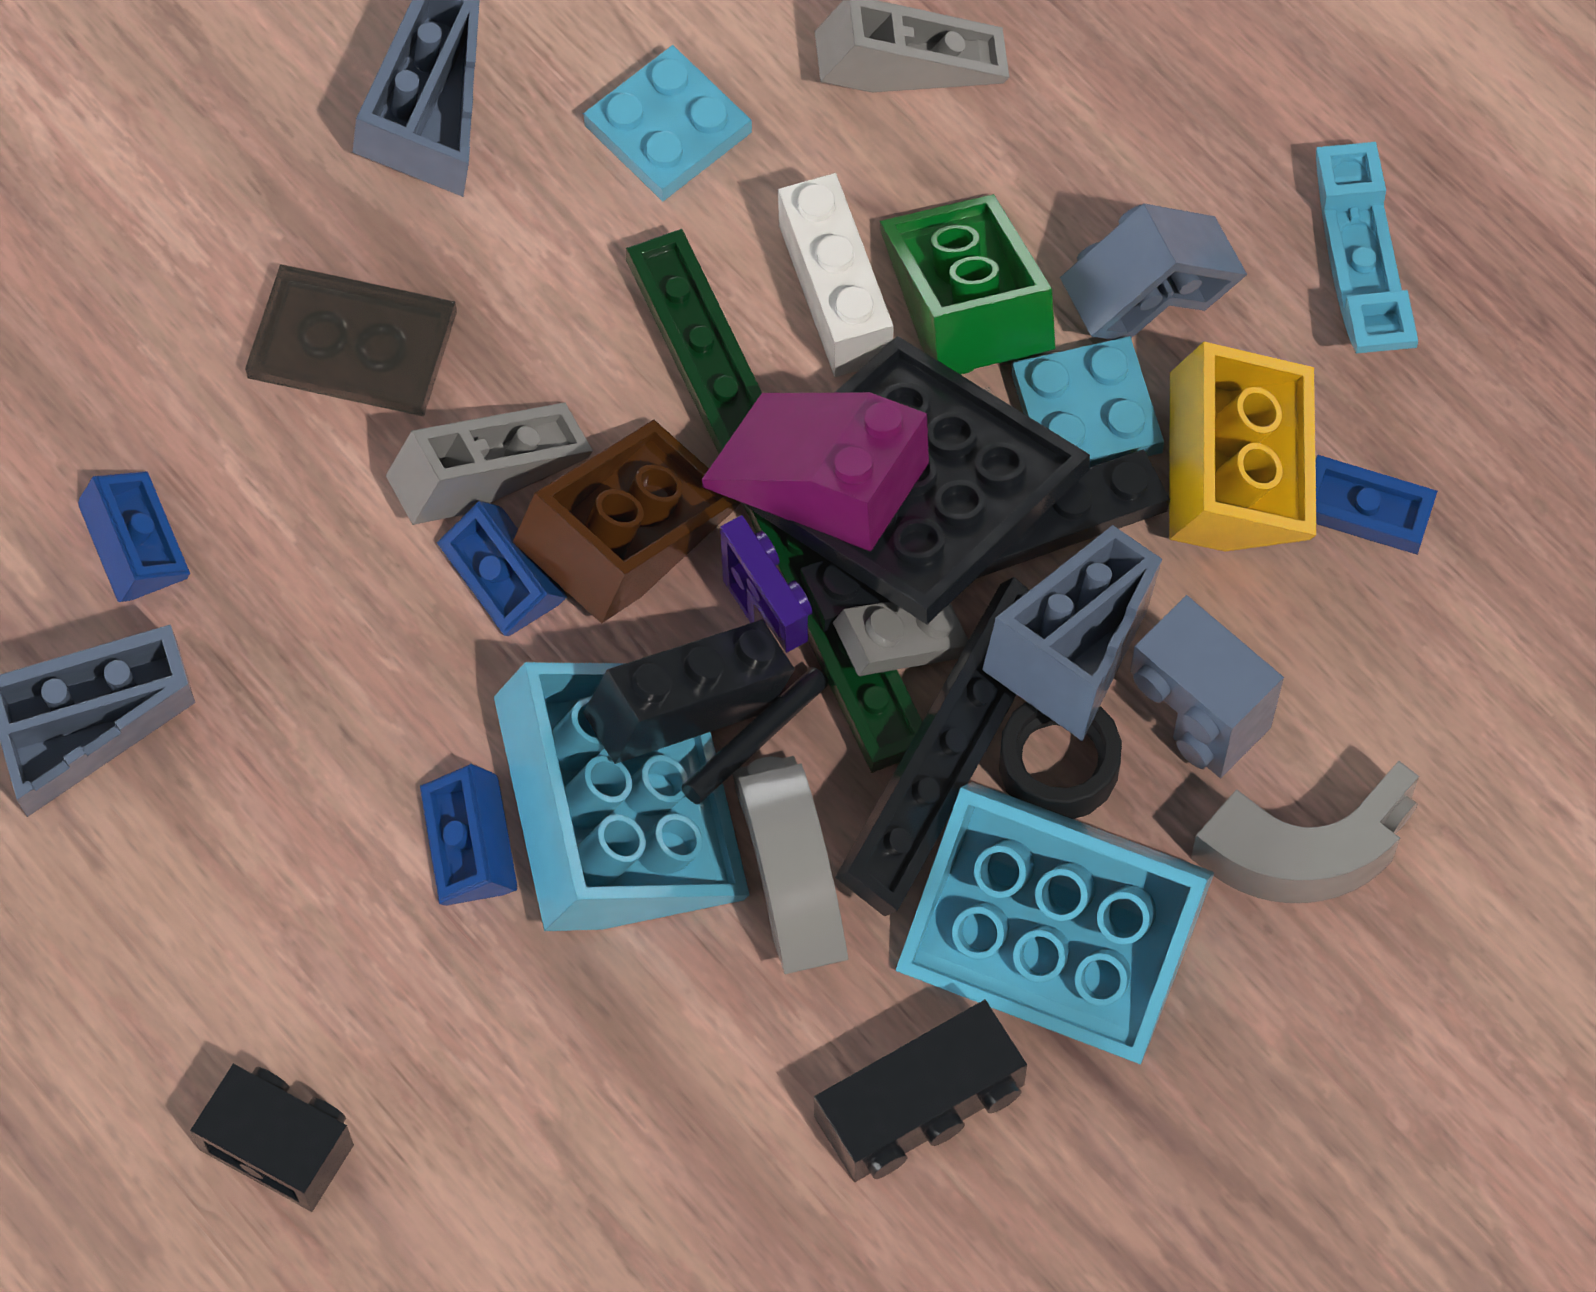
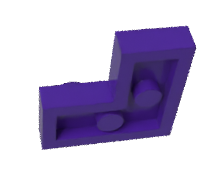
(759, 587)

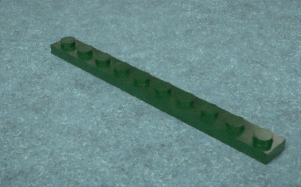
(723, 393)

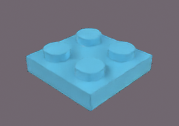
(667, 123)
(1091, 399)

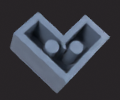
(1148, 264)
(1211, 681)

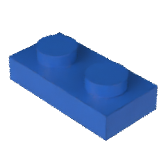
(1372, 504)

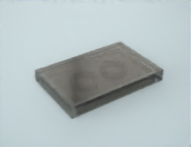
(351, 340)

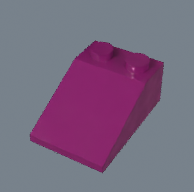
(825, 461)

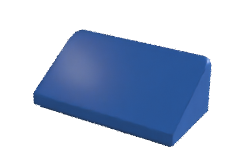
(132, 534)
(497, 571)
(468, 836)

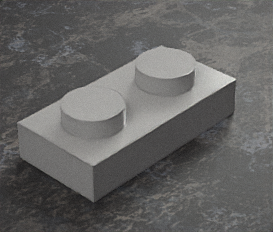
(890, 638)

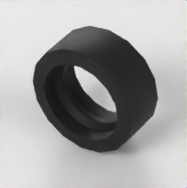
(1070, 801)

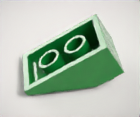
(970, 284)

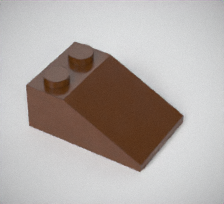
(621, 520)

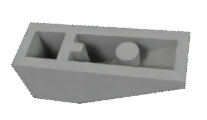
(906, 48)
(483, 459)

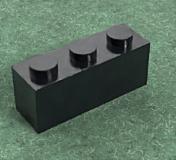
(687, 691)
(921, 1092)

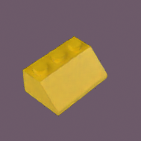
(1241, 450)

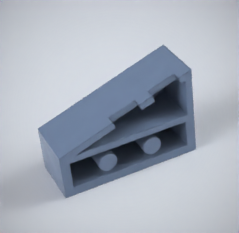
(424, 96)
(1074, 628)
(87, 709)

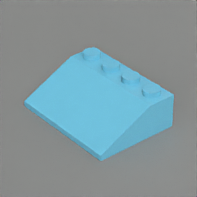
(607, 836)
(1054, 921)

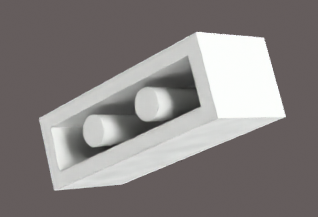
(834, 273)

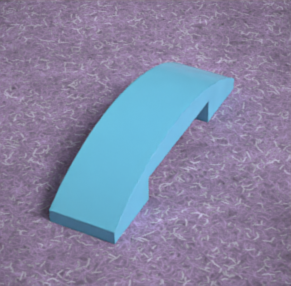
(1361, 249)

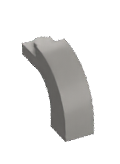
(792, 863)
(1306, 863)

